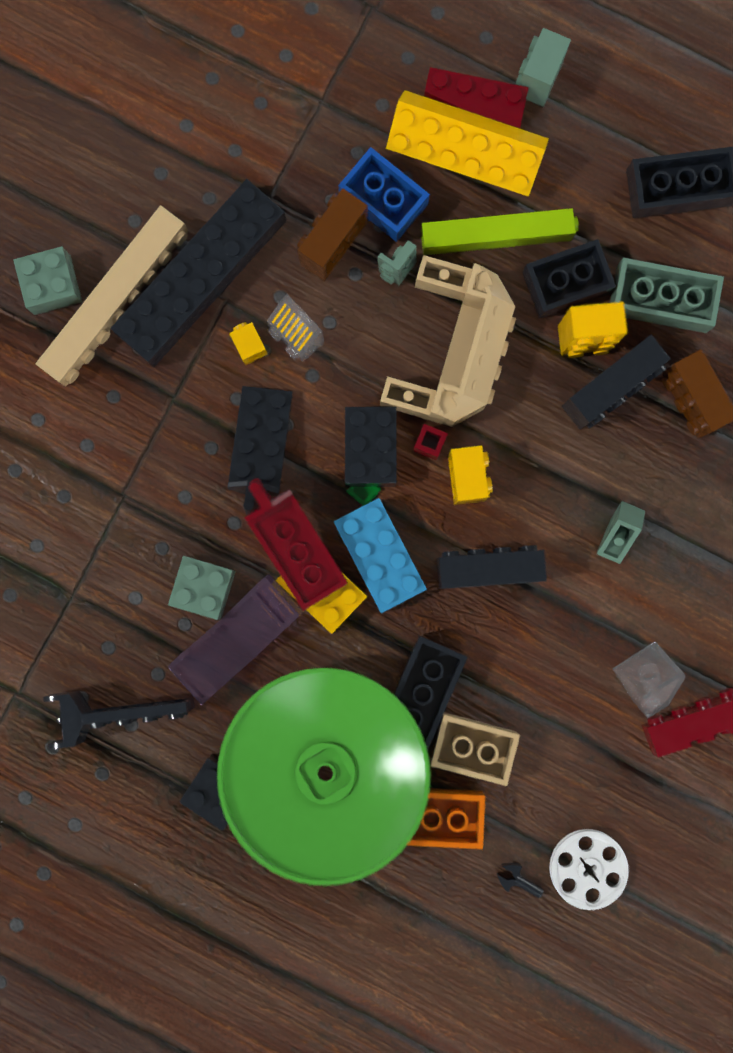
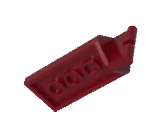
(294, 546)

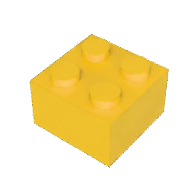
(469, 475)

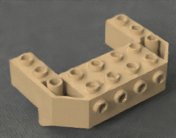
(473, 349)

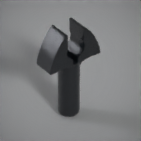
(518, 880)

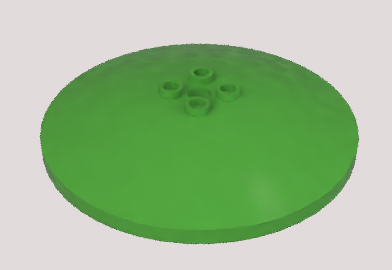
(317, 826)

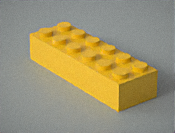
(466, 143)

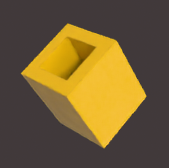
(248, 342)

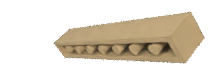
(113, 296)

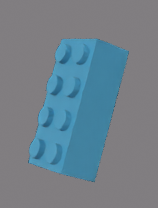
(380, 555)

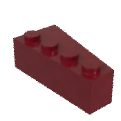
(478, 95)
(689, 724)

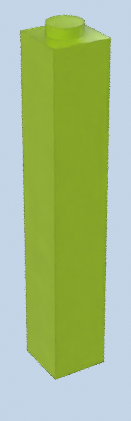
(498, 231)

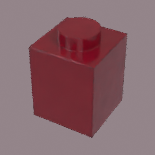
(430, 442)

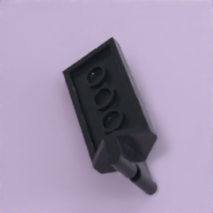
(260, 442)

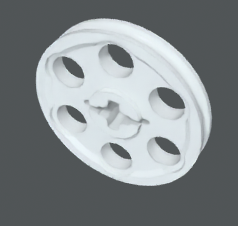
(585, 881)

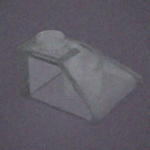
(650, 679)

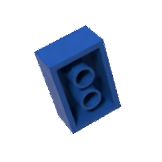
(391, 196)

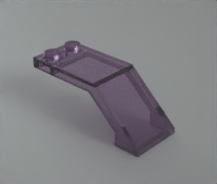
(235, 639)

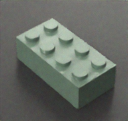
(667, 295)

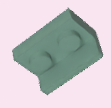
(397, 270)

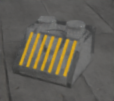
(294, 329)

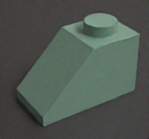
(621, 532)

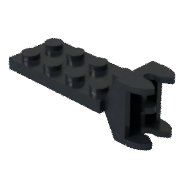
(79, 717)

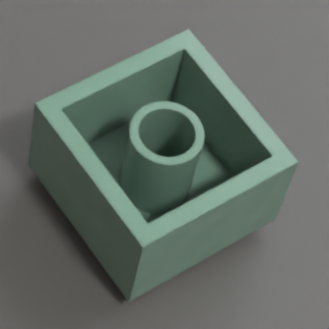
(542, 65)
(47, 280)
(201, 588)

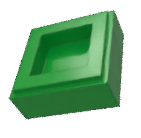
(363, 495)

